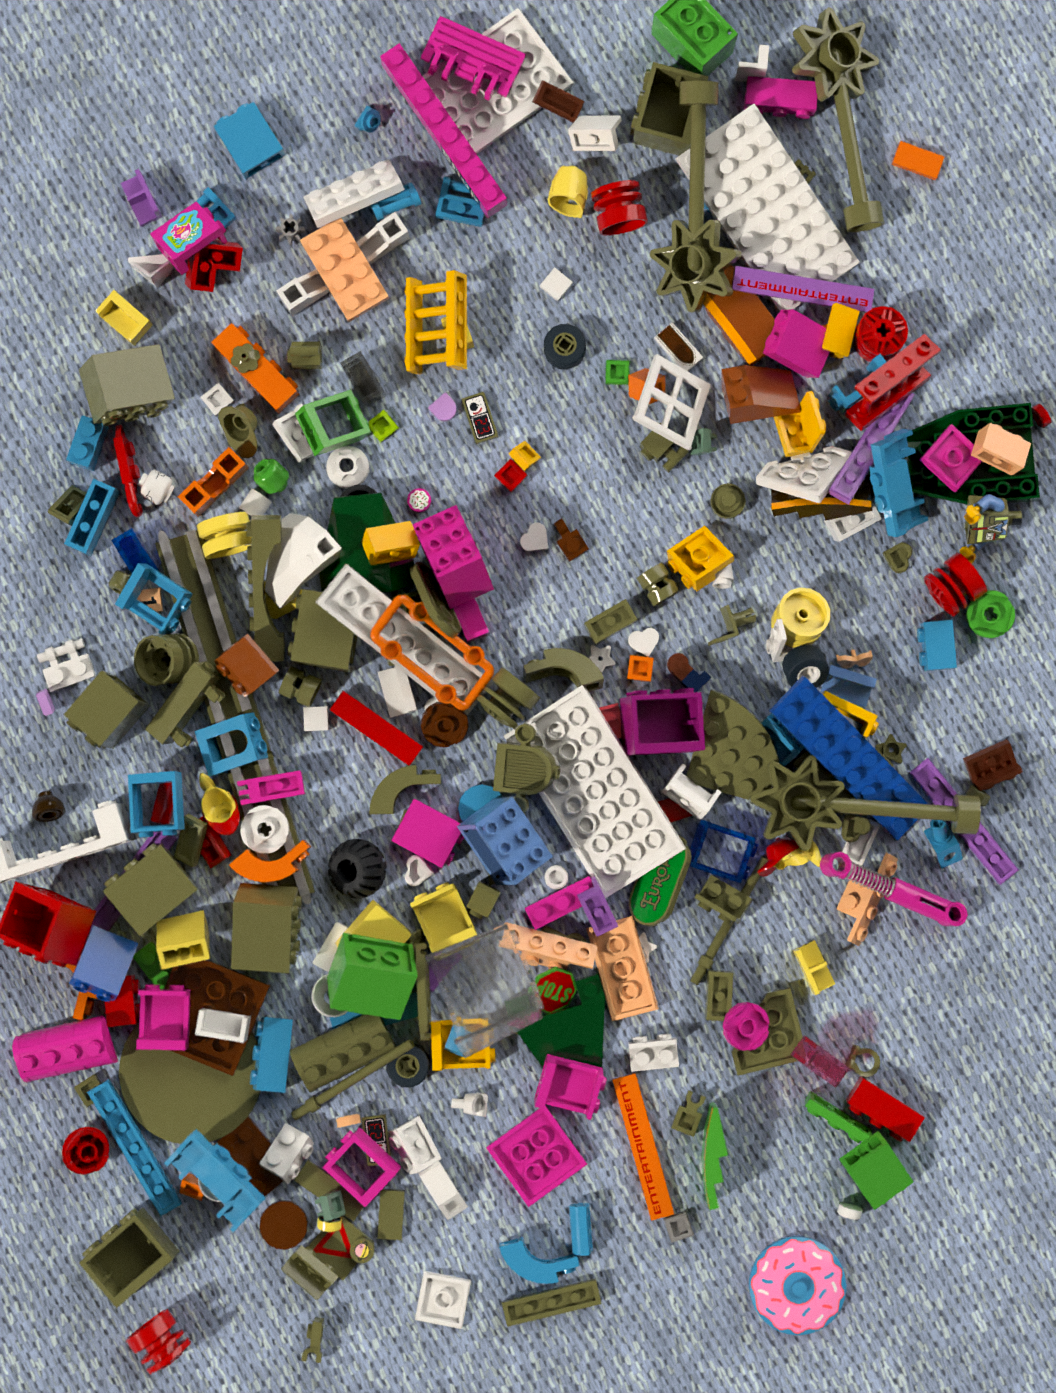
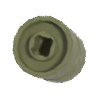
(654, 576)
(308, 690)

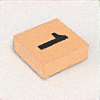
(152, 598)

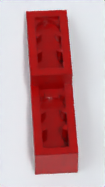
(376, 728)

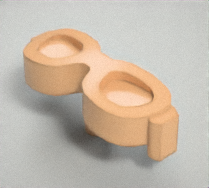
(849, 661)

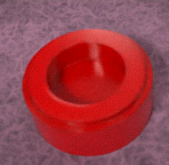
(1041, 416)

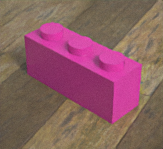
(781, 96)
(557, 903)

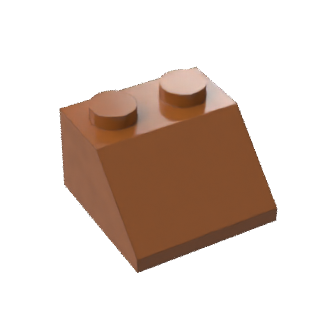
(245, 666)

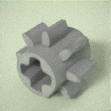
(290, 222)

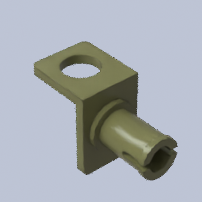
(733, 621)

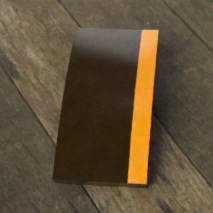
(830, 506)

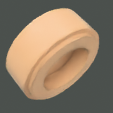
(348, 1120)

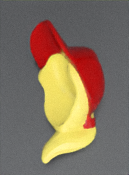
(219, 807)
(786, 853)

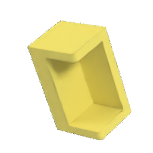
(124, 317)

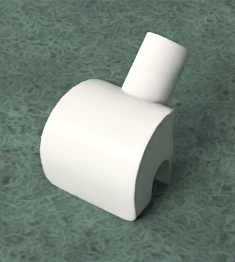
(472, 1104)

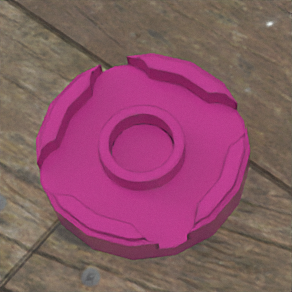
(746, 1026)

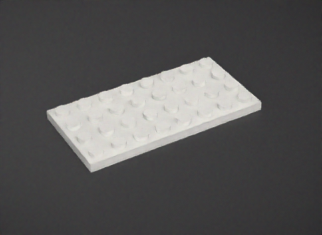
(768, 204)
(600, 795)

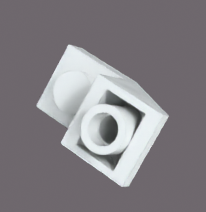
(443, 1190)

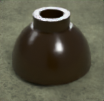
(47, 807)

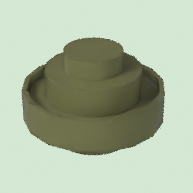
(727, 501)

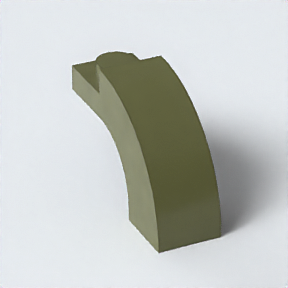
(566, 664)
(392, 785)

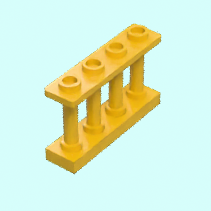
(456, 322)

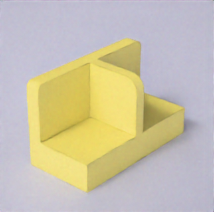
(814, 967)

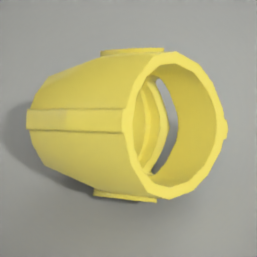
(568, 185)

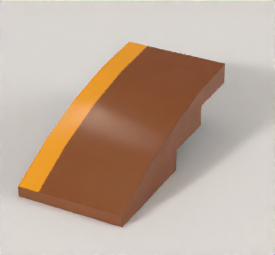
(741, 320)

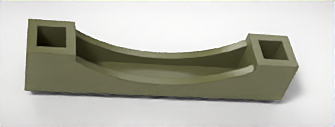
(264, 534)

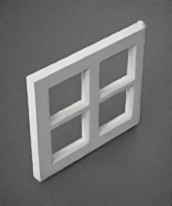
(671, 401)

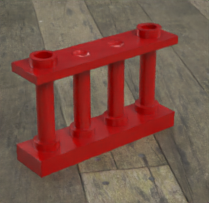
(892, 382)

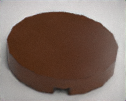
(444, 724)
(283, 1224)

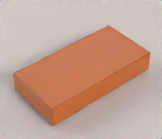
(918, 160)

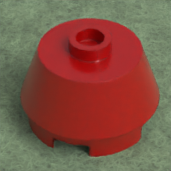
(85, 1150)

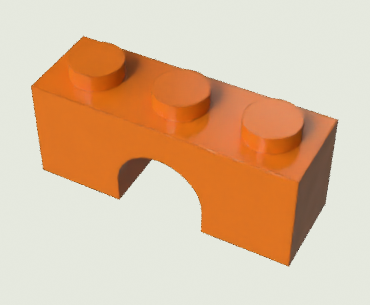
(207, 490)

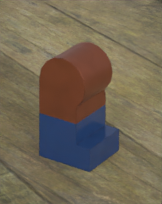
(684, 673)

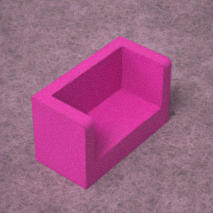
(471, 620)

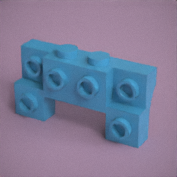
(893, 484)
(220, 1175)

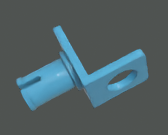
(943, 842)

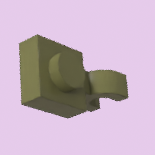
(314, 1333)

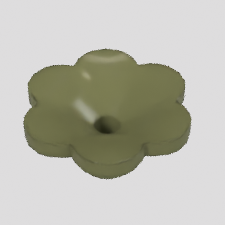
(247, 363)
(416, 937)

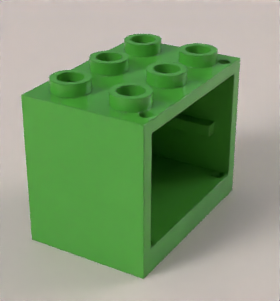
(694, 34)
(371, 976)

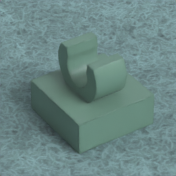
(702, 442)
(331, 1205)

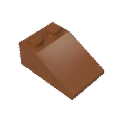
(758, 393)

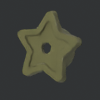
(897, 747)

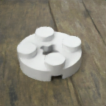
(253, 821)

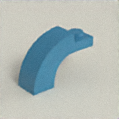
(534, 1268)

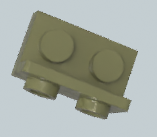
(723, 899)

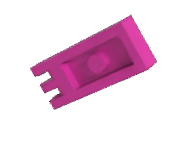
(272, 787)

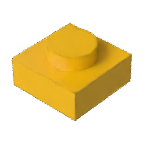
(524, 455)

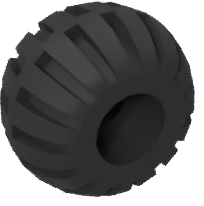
(357, 868)

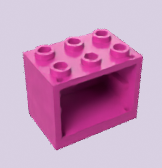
(453, 556)

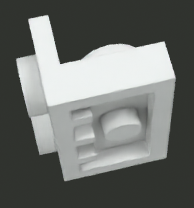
(654, 1053)
(414, 1146)

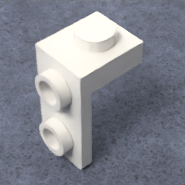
(776, 643)

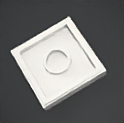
(443, 1299)

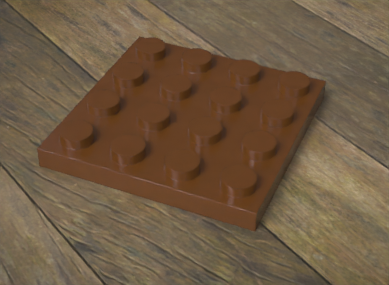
(220, 990)

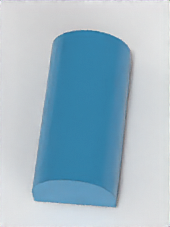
(581, 1229)

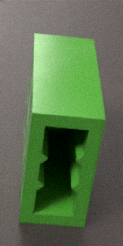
(876, 1170)

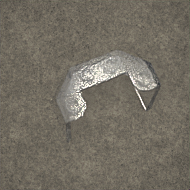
(486, 988)

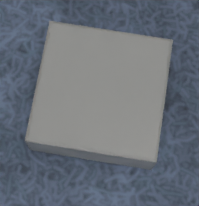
(678, 1226)

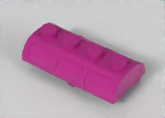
(63, 1049)

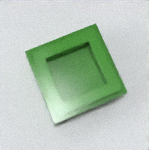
(617, 372)

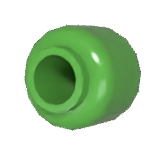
(271, 476)

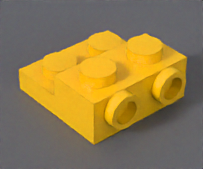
(698, 558)

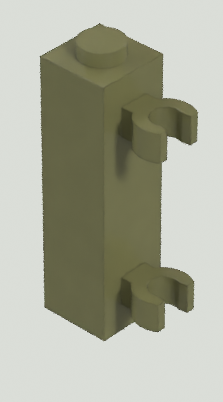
(183, 703)

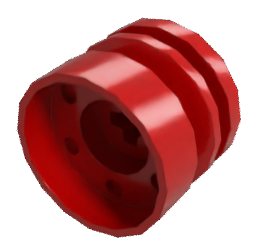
(619, 207)
(870, 343)
(959, 581)
(158, 1341)

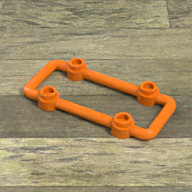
(392, 651)

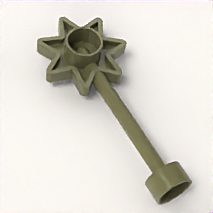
(836, 63)
(695, 259)
(803, 802)

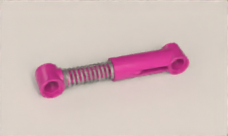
(895, 890)

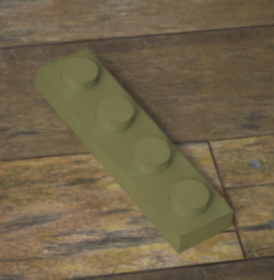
(551, 1302)

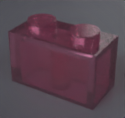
(820, 1061)

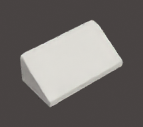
(327, 951)

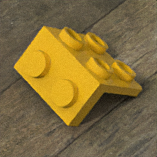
(801, 430)

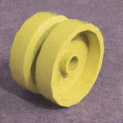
(224, 535)
(803, 616)

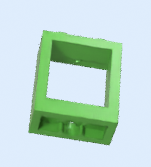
(314, 429)

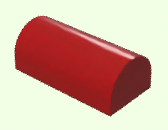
(163, 804)
(214, 848)

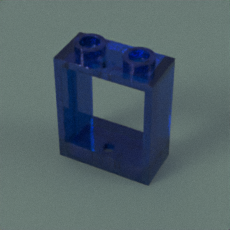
(697, 843)

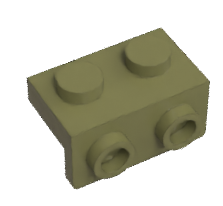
(309, 1272)

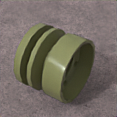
(164, 658)
(508, 698)

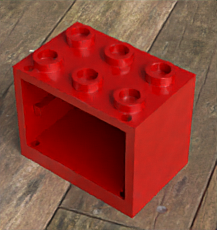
(45, 924)

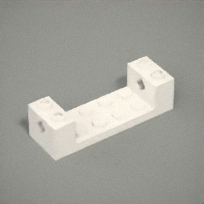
(113, 831)

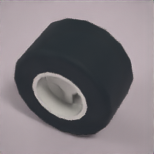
(806, 662)

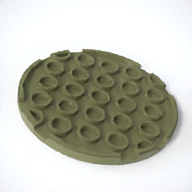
(179, 1095)

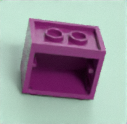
(662, 722)

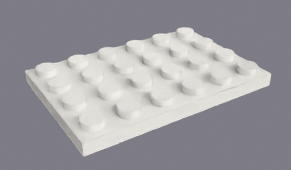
(485, 120)

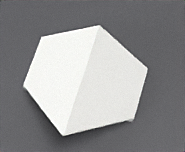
(152, 267)

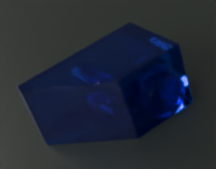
(133, 550)

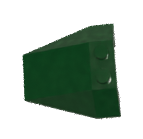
(347, 527)

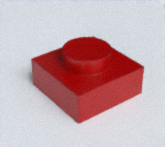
(511, 475)

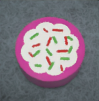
(419, 500)

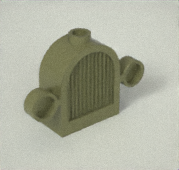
(524, 767)

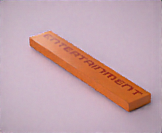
(643, 1146)

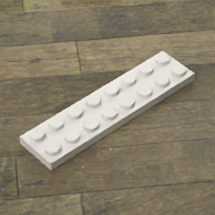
(360, 606)

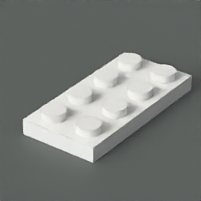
(353, 193)

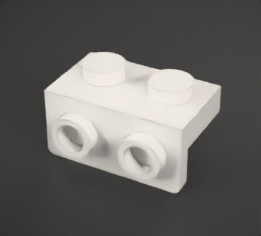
(293, 435)
(287, 1153)

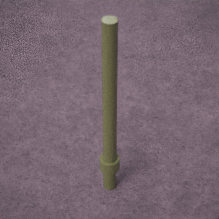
(705, 961)
(314, 1103)

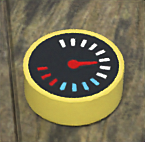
(330, 1225)

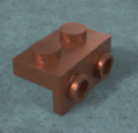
(992, 765)

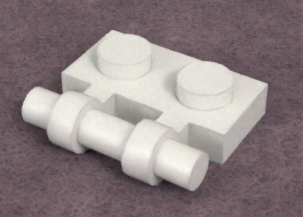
(67, 672)

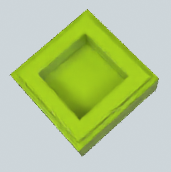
(382, 426)

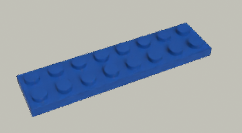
(844, 752)

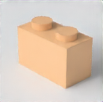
(1001, 449)

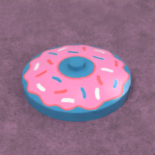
(797, 1285)

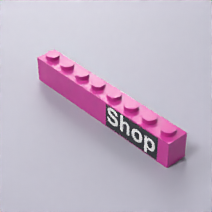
(443, 130)

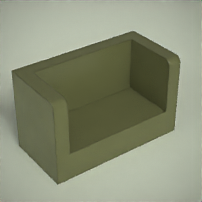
(610, 622)
(718, 994)

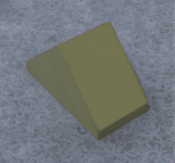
(68, 505)

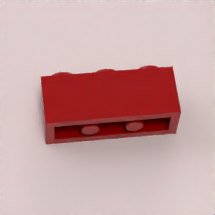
(884, 1110)

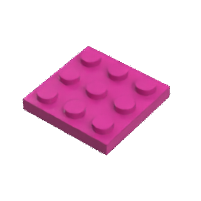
(536, 1155)

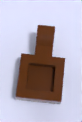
(570, 543)

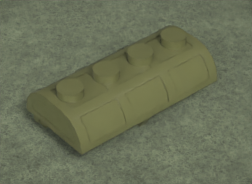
(341, 1051)

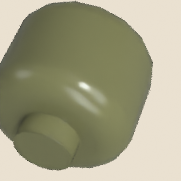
(119, 580)

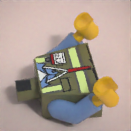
(986, 521)

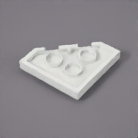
(805, 474)

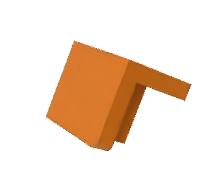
(637, 382)

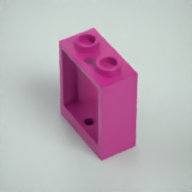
(374, 1151)

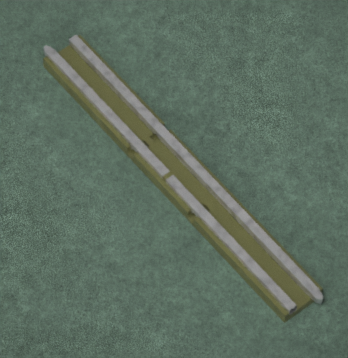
(212, 633)

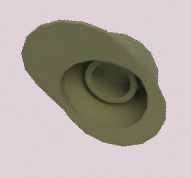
(239, 428)

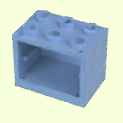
(504, 841)

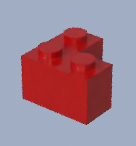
(205, 262)

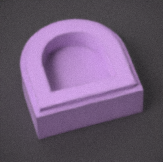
(443, 408)
(45, 702)

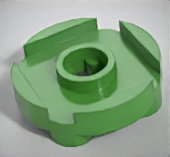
(997, 626)

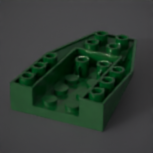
(985, 479)

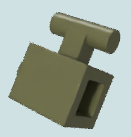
(305, 355)
(657, 446)

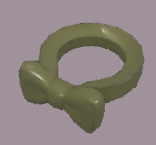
(856, 1050)

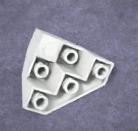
(299, 557)

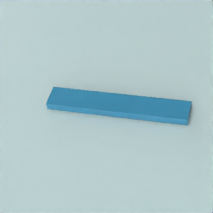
(134, 1147)

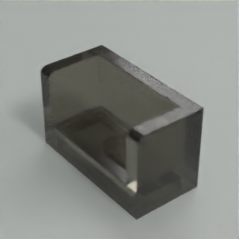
(363, 379)

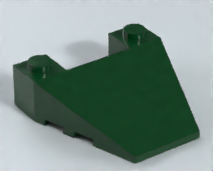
(572, 1031)

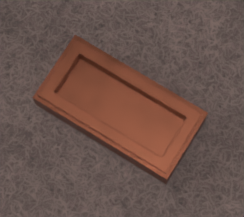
(558, 101)

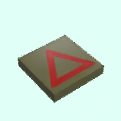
(335, 1247)

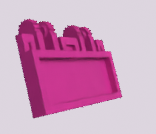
(472, 55)

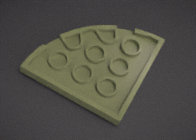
(734, 750)

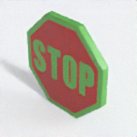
(556, 989)

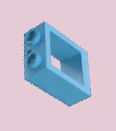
(135, 802)

